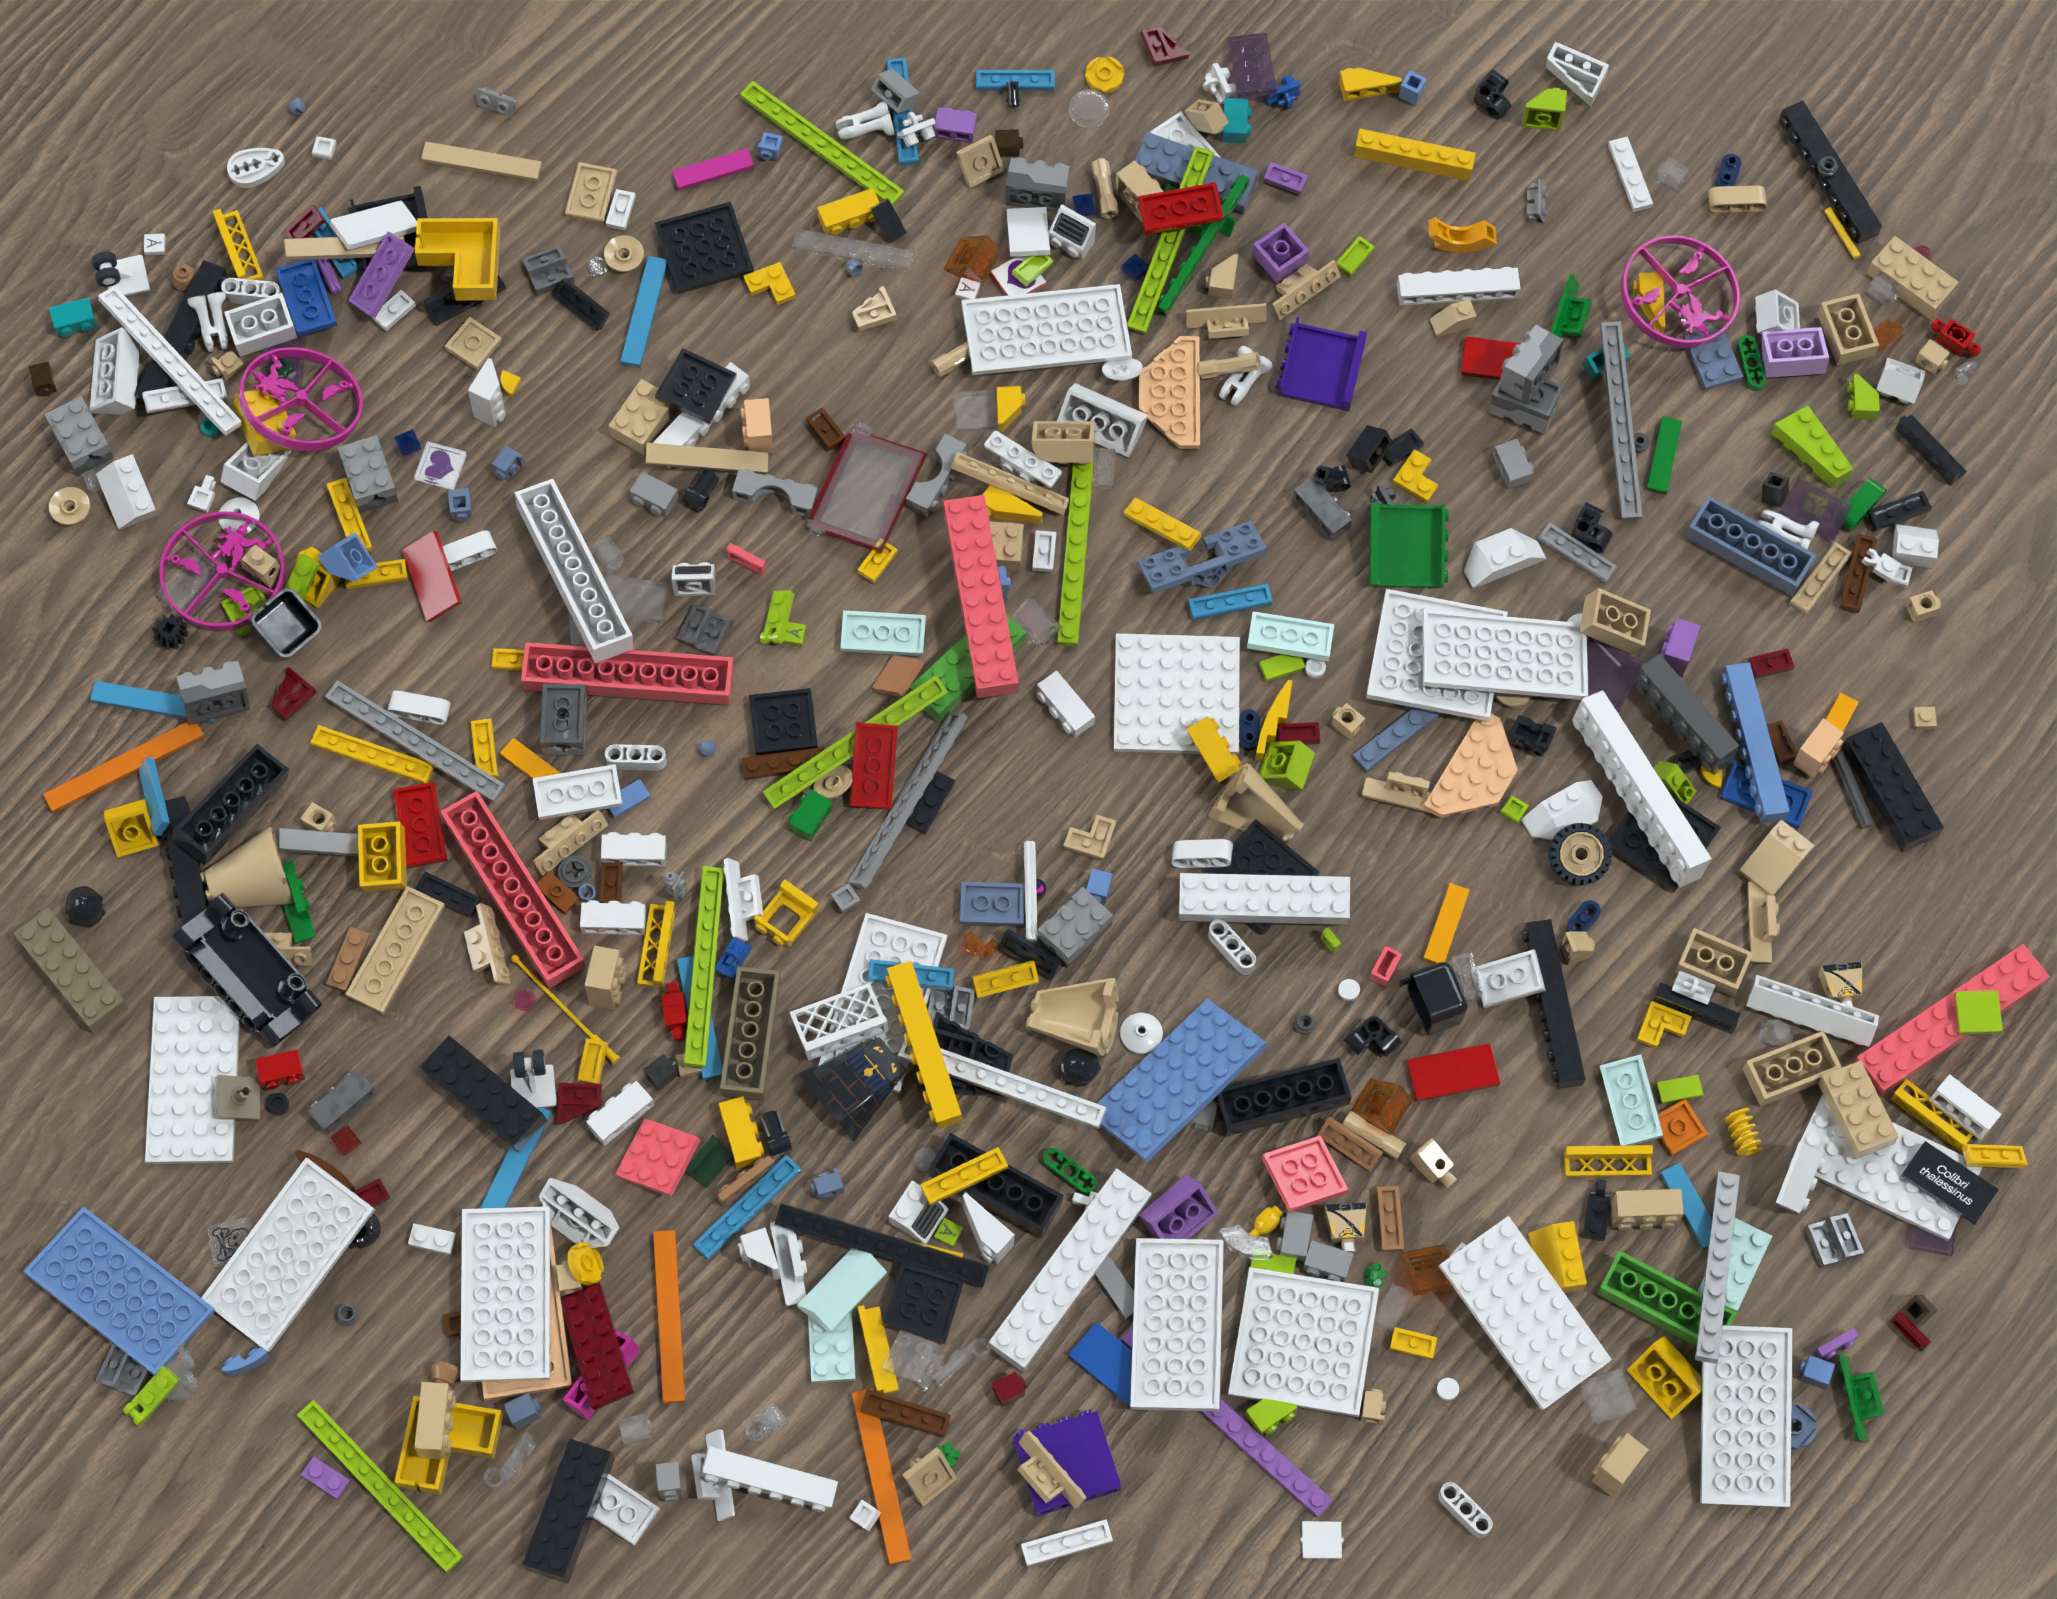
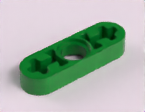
(1755, 355)
(1069, 1162)

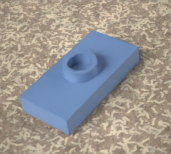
(1005, 582)

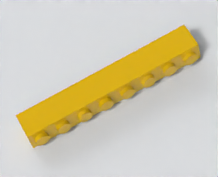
(924, 1044)

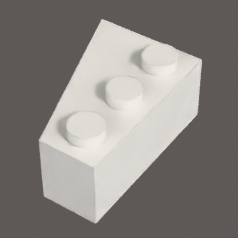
(1577, 71)

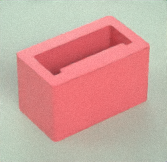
(1385, 966)

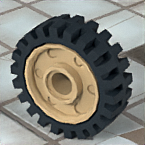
(1563, 854)

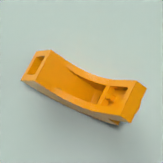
(1462, 239)

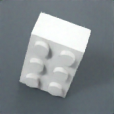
(261, 324)

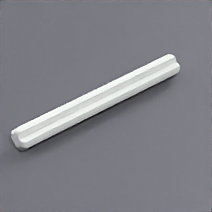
(1030, 890)

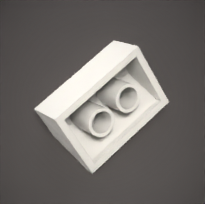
(487, 396)
(126, 492)
(1800, 1178)

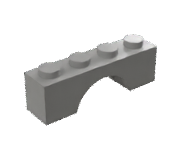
(751, 486)
(925, 495)

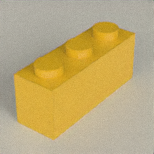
(847, 212)
(1213, 748)
(741, 1131)

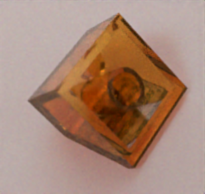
(973, 258)
(1382, 1104)
(1424, 1271)

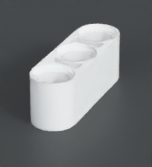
(244, 286)
(469, 550)
(419, 707)
(646, 752)
(1202, 853)
(1230, 937)
(1461, 1499)

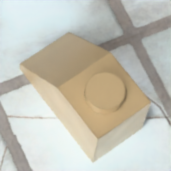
(1222, 278)
(1454, 318)
(1577, 947)

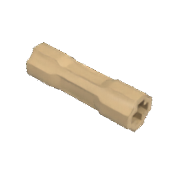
(1107, 202)
(947, 362)
(1244, 363)
(1386, 1143)

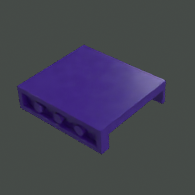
(1321, 366)
(1080, 1451)

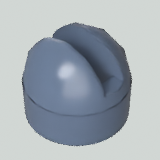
(297, 106)
(854, 267)
(707, 748)
(582, 890)

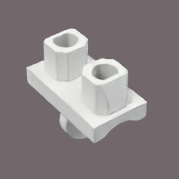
(1216, 82)
(925, 128)
(1693, 987)

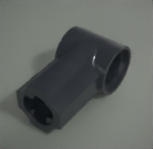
(1333, 477)
(698, 495)
(777, 1137)

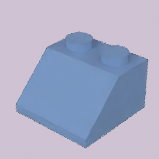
(348, 559)

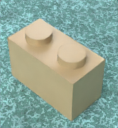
(1206, 116)

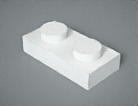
(620, 210)
(394, 310)
(1044, 551)
(432, 1239)

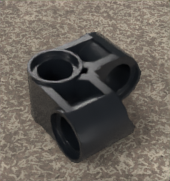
(1494, 103)
(1596, 536)
(1384, 1039)

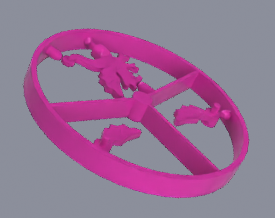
(1694, 319)
(278, 388)
(234, 540)

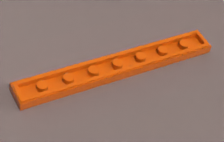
(122, 766)
(669, 1317)
(882, 1483)

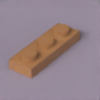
(348, 959)
(1350, 1144)
(745, 1180)
(1390, 1219)

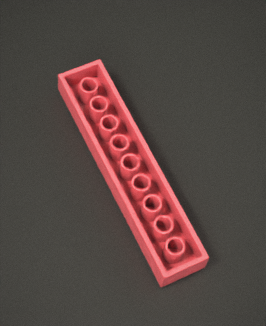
(980, 596)
(631, 673)
(513, 889)
(1937, 1027)

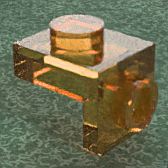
(1888, 332)
(974, 945)

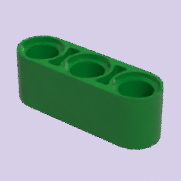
(1863, 501)

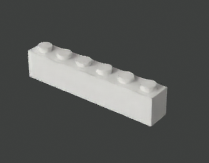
(1458, 286)
(687, 429)
(1812, 1011)
(769, 1479)

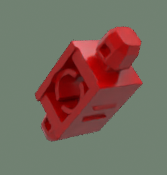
(1959, 331)
(675, 1011)

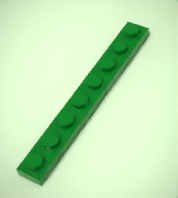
(1198, 251)

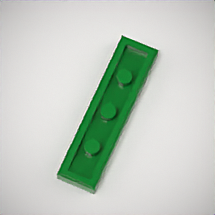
(1664, 455)

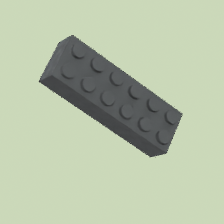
(1686, 715)

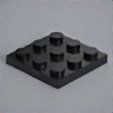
(695, 385)
(783, 721)
(923, 1303)

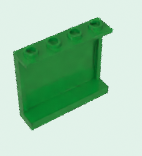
(1408, 545)

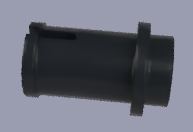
(1013, 94)

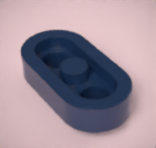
(1728, 170)
(1249, 728)
(1583, 920)

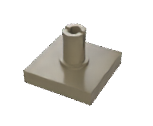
(237, 1098)

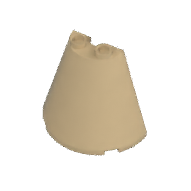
(1251, 798)
(250, 874)
(1078, 1014)

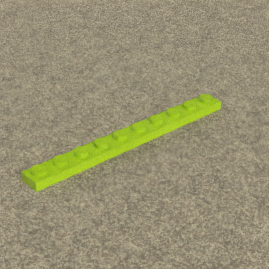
(820, 143)
(1166, 250)
(1075, 554)
(844, 747)
(703, 967)
(380, 1486)

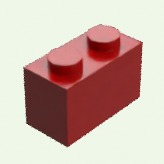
(280, 1069)

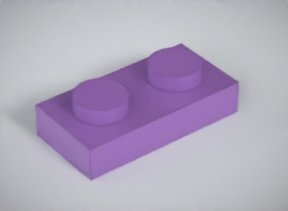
(1285, 178)
(1844, 1341)
(325, 1478)

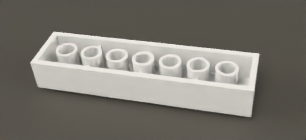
(1264, 898)

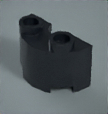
(1532, 736)

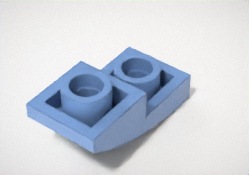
(236, 1365)

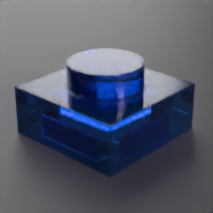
(1084, 204)
(1135, 267)
(407, 442)

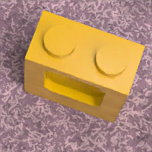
(794, 900)

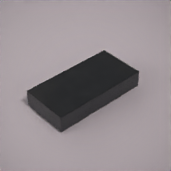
(888, 220)
(1403, 447)

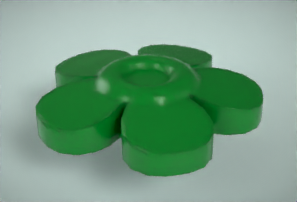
(1374, 1275)
(949, 1453)

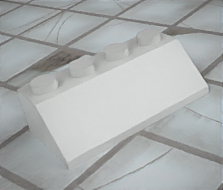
(116, 384)
(1115, 423)

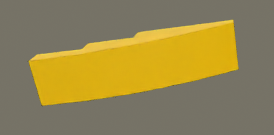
(1276, 715)

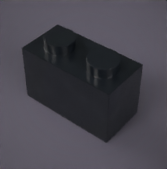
(1369, 449)

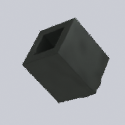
(1775, 489)
(661, 1071)

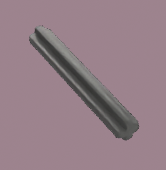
(1853, 790)

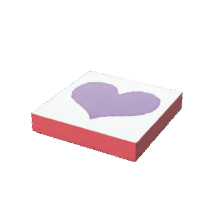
(1009, 283)

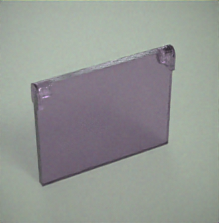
(1611, 671)

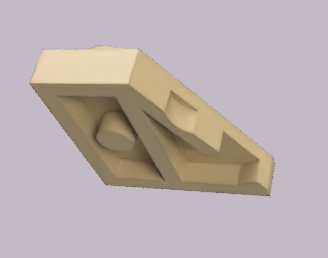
(874, 311)

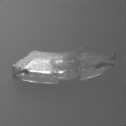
(1246, 1244)

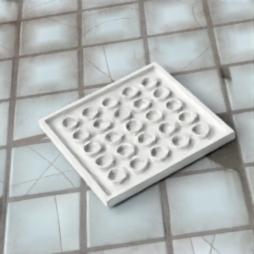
(1398, 659)
(1171, 685)
(1304, 1341)

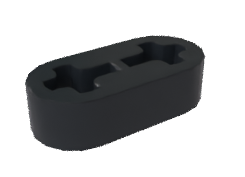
(1691, 765)

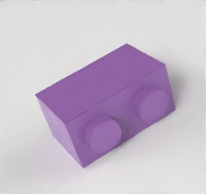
(955, 125)

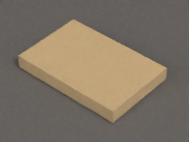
(591, 193)

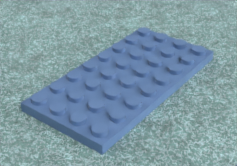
(1178, 1079)
(119, 1291)

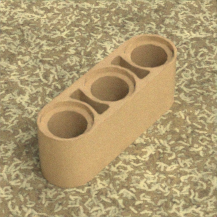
(1737, 199)

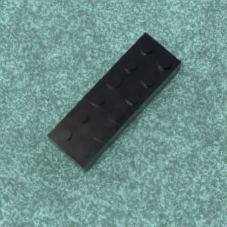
(1892, 787)
(230, 804)
(483, 1093)
(1283, 1097)
(1005, 1193)
(568, 1511)

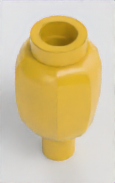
(1267, 1221)

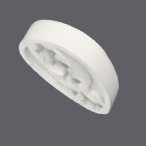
(249, 157)

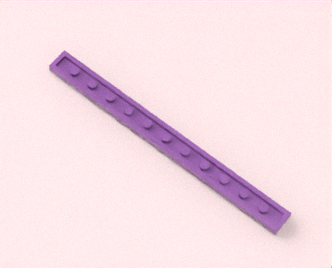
(1263, 1453)

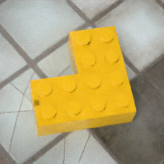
(467, 245)
(473, 1434)

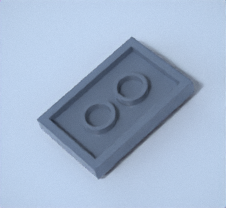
(1714, 361)
(992, 904)

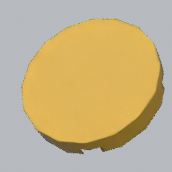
(1104, 74)
(585, 1263)

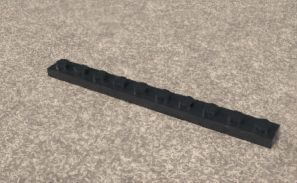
(881, 1244)

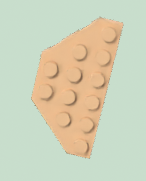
(1172, 392)
(1476, 772)

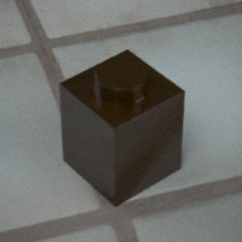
(1008, 142)
(42, 379)
(1919, 1310)

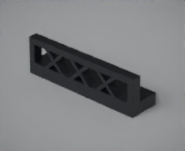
(444, 305)
(1930, 449)
(1710, 1014)

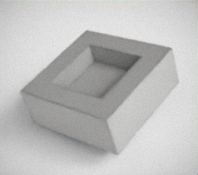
(845, 898)

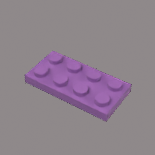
(381, 274)

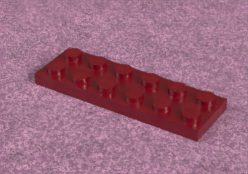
(597, 1346)

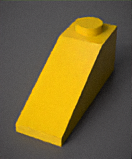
(1365, 83)
(1646, 283)
(1007, 507)

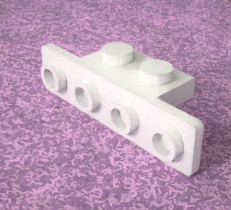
(1021, 461)
(743, 898)
(790, 1264)
(713, 1491)

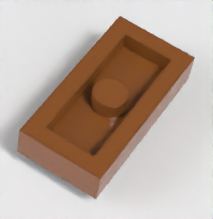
(557, 893)

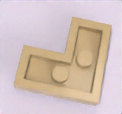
(1093, 843)

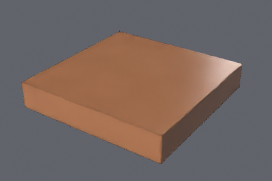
(898, 675)

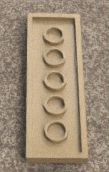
(395, 950)

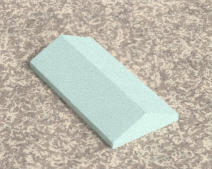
(842, 1288)

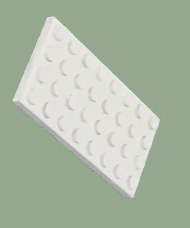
(1046, 329)
(1504, 654)
(893, 942)
(189, 1048)
(1878, 1175)
(288, 1254)
(505, 1294)
(1525, 1313)
(1177, 1324)
(1747, 1418)

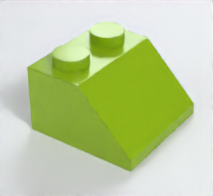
(1546, 110)
(1286, 764)

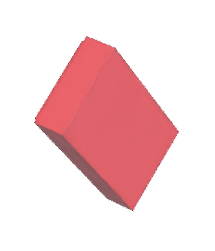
(746, 559)

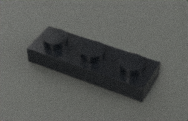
(581, 304)
(1899, 510)
(931, 803)
(449, 894)
(1026, 951)

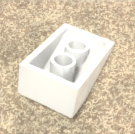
(252, 473)
(991, 1235)

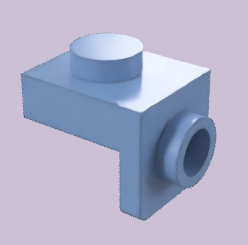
(769, 146)

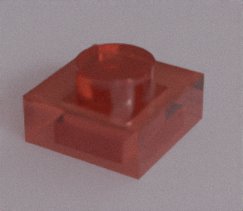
(346, 1140)

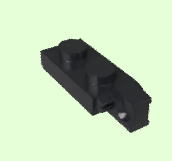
(1597, 1212)

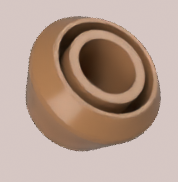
(183, 277)
(444, 1373)

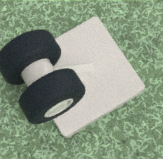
(126, 274)
(534, 1079)

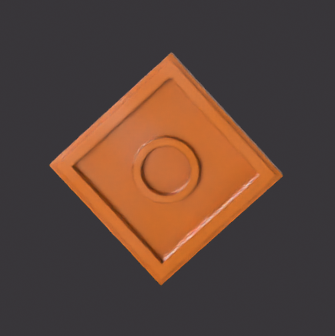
(1680, 1127)

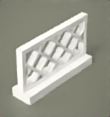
(849, 1034)

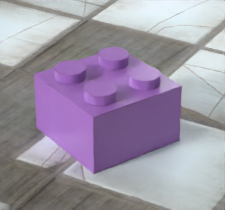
(1280, 253)
(1679, 644)

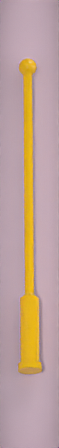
(609, 1054)

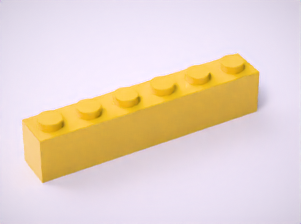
(1414, 155)

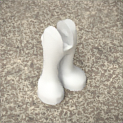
(851, 125)
(215, 301)
(1244, 386)
(1779, 521)

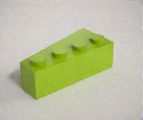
(1813, 445)

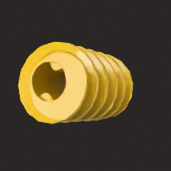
(1742, 1133)

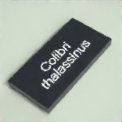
(1949, 1182)

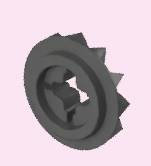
(566, 867)

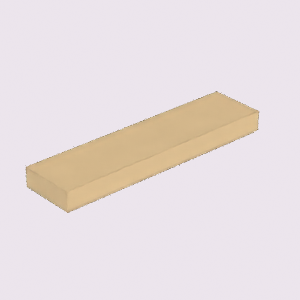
(1820, 578)

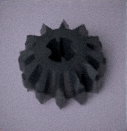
(167, 624)

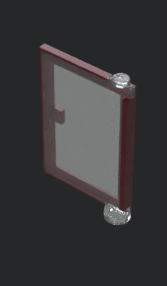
(865, 489)

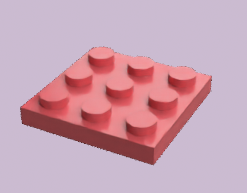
(657, 1157)
(1304, 1173)

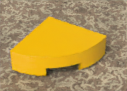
(510, 382)
(1714, 780)

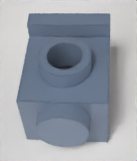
(507, 463)
(460, 504)
(827, 1185)

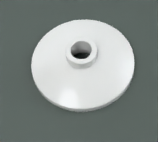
(1122, 369)
(241, 505)
(1139, 1042)

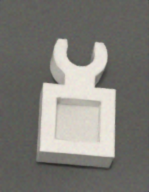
(1883, 566)

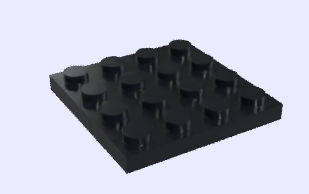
(704, 247)
(1633, 845)
(1263, 853)

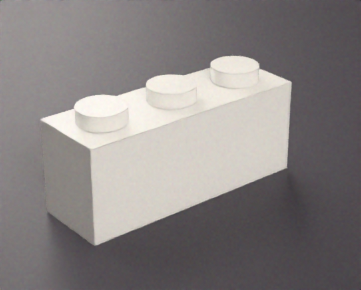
(1065, 704)
(634, 849)
(613, 918)
(1965, 1107)
(619, 1112)

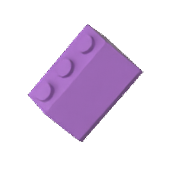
(1179, 1211)

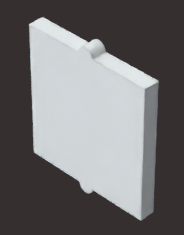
(1321, 1540)

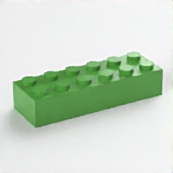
(956, 673)
(1656, 1297)

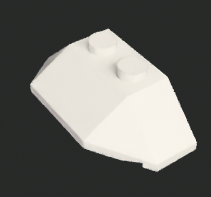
(1501, 556)
(1572, 805)
(578, 1214)

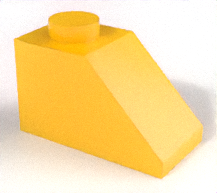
(1009, 405)

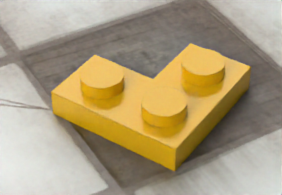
(771, 278)
(1411, 477)
(1660, 1019)

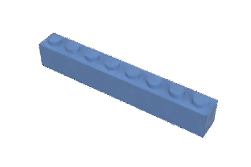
(1755, 743)

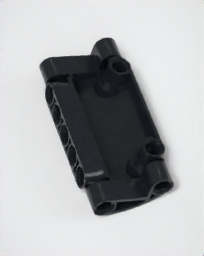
(247, 970)

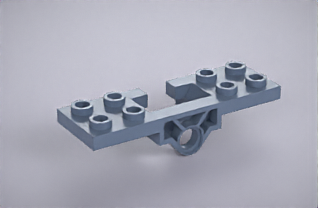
(1229, 546)

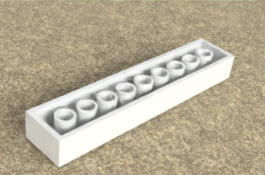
(574, 571)
(1641, 789)
(1069, 1270)

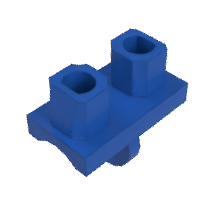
(1285, 94)
(732, 957)

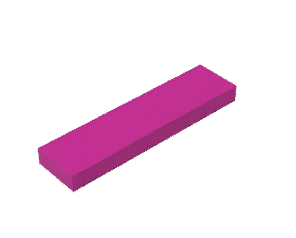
(713, 169)

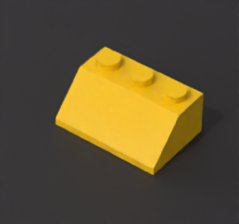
(1560, 1253)
(1667, 1377)

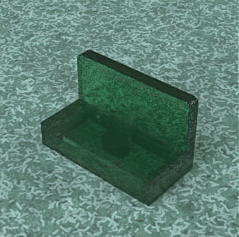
(709, 1162)

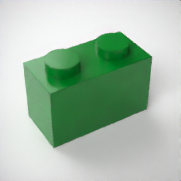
(810, 815)

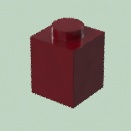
(1009, 1389)

